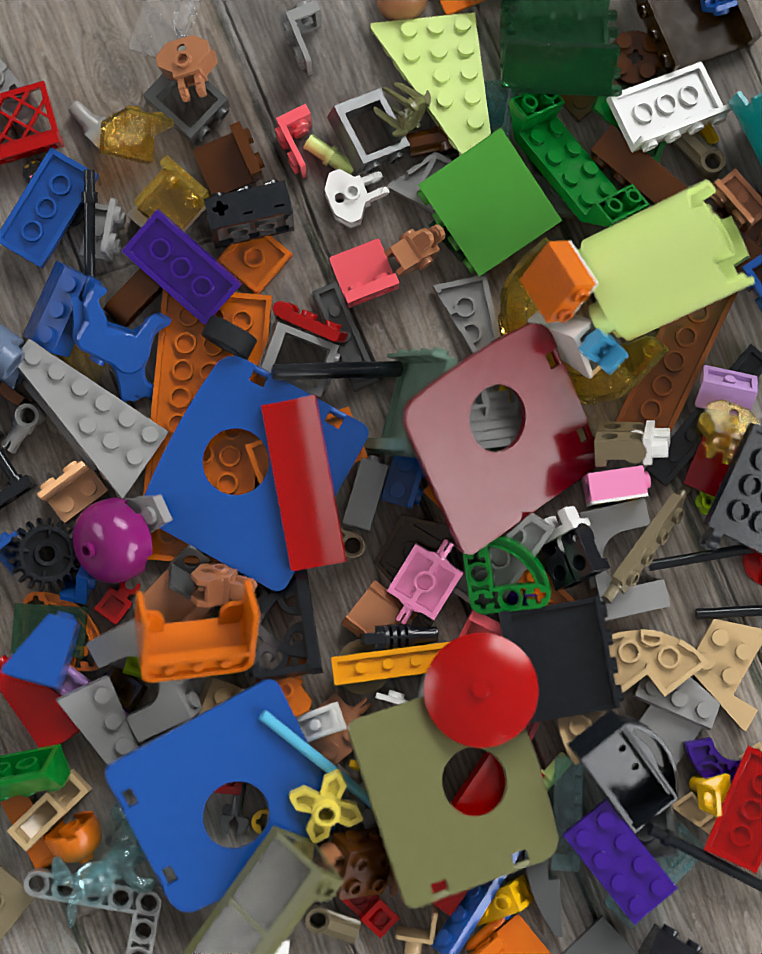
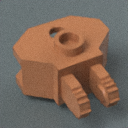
(187, 66)
(416, 249)
(218, 584)

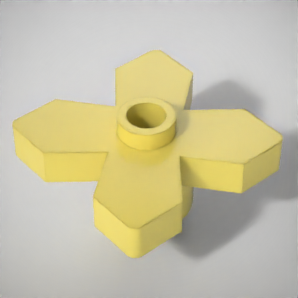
(314, 802)

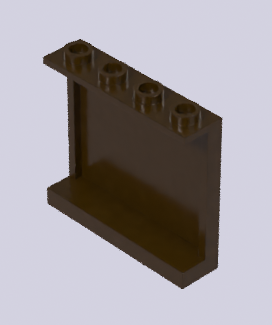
(689, 36)

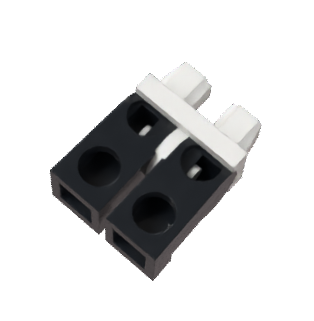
(571, 550)

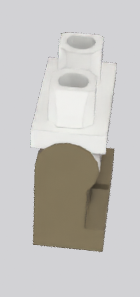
(630, 442)

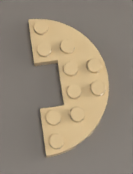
(641, 653)

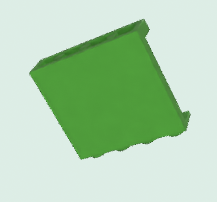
(488, 203)

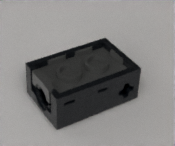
(249, 213)

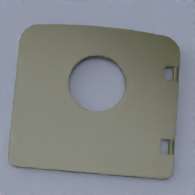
(423, 835)

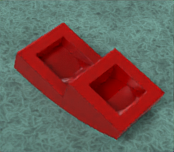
(373, 913)

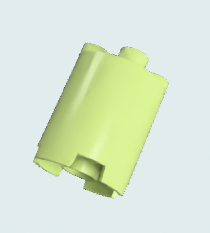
(663, 264)

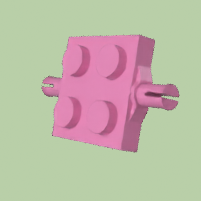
(425, 581)

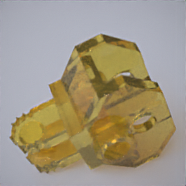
(724, 429)

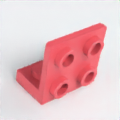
(294, 124)
(364, 273)

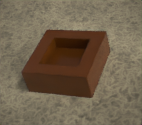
(12, 395)

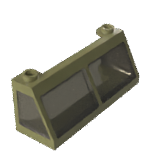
(268, 897)

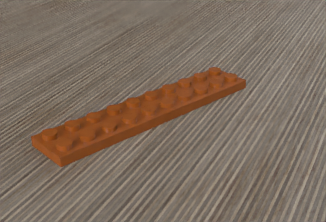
(689, 340)

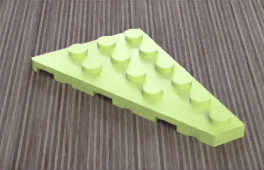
(446, 60)

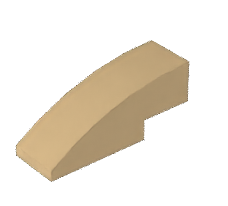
(49, 811)

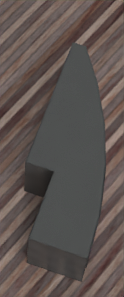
(545, 894)

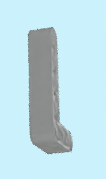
(134, 905)

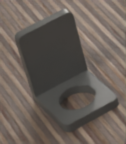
(180, 572)

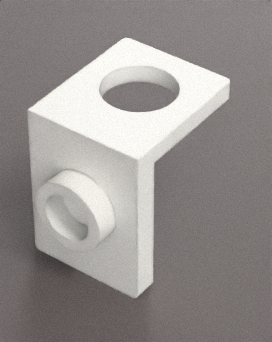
(392, 696)

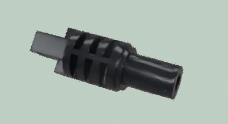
(399, 636)

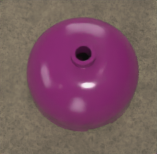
(112, 541)

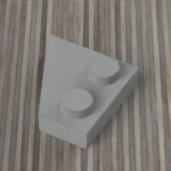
(407, 185)

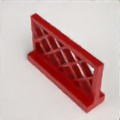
(33, 144)

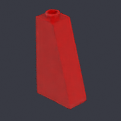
(37, 709)

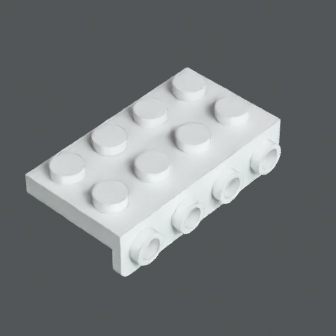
(668, 108)

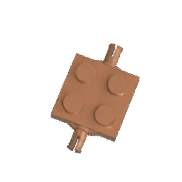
(338, 745)

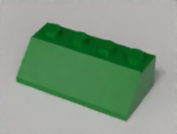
(33, 771)

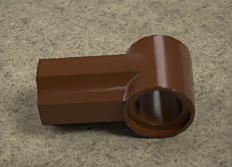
(429, 141)

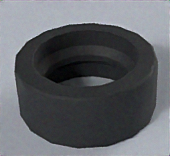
(229, 337)

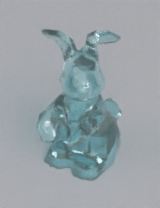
(99, 876)

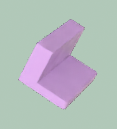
(727, 385)

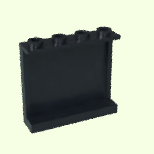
(568, 655)

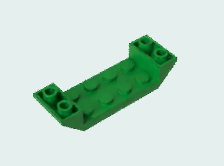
(567, 163)

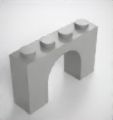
(605, 524)
(175, 698)

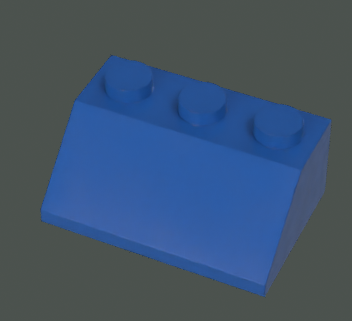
(53, 315)

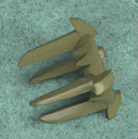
(413, 111)

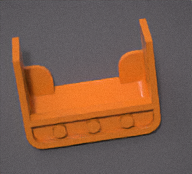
(197, 646)

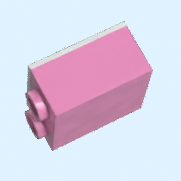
(615, 486)

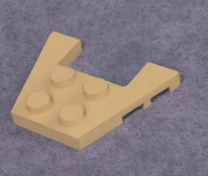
(730, 652)

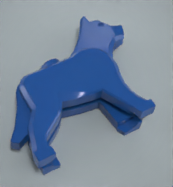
(117, 345)

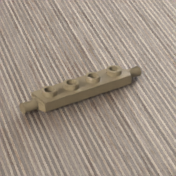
(644, 550)

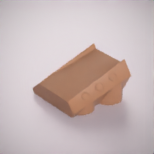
(375, 609)

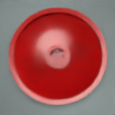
(481, 690)

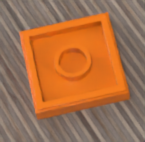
(255, 261)

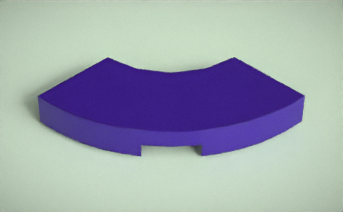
(708, 760)

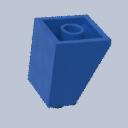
(46, 652)

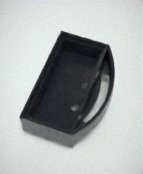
(635, 791)

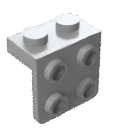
(300, 20)
(108, 222)

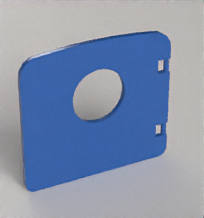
(247, 527)
(187, 765)

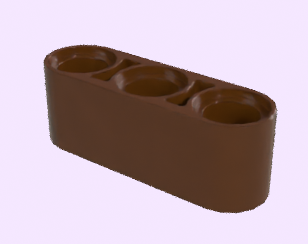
(132, 298)

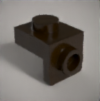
(127, 687)

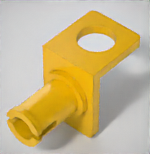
(710, 792)

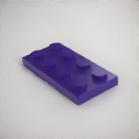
(181, 266)
(619, 861)

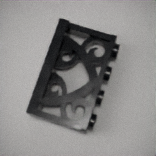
(305, 649)

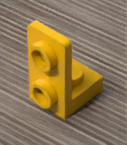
(508, 900)

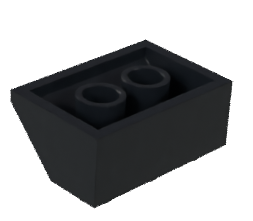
(665, 941)

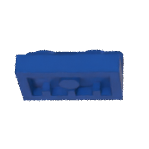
(403, 482)

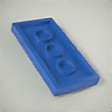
(45, 209)

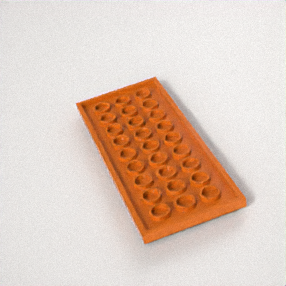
(181, 368)

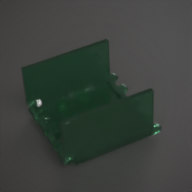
(559, 47)

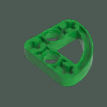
(488, 588)

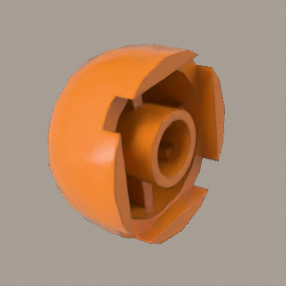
(76, 839)

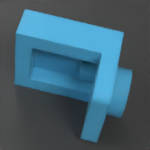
(603, 350)

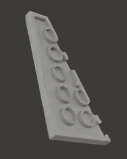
(102, 425)

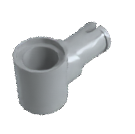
(90, 122)
(22, 426)

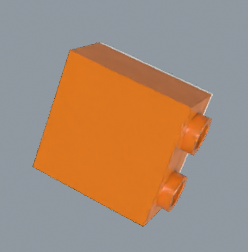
(558, 281)

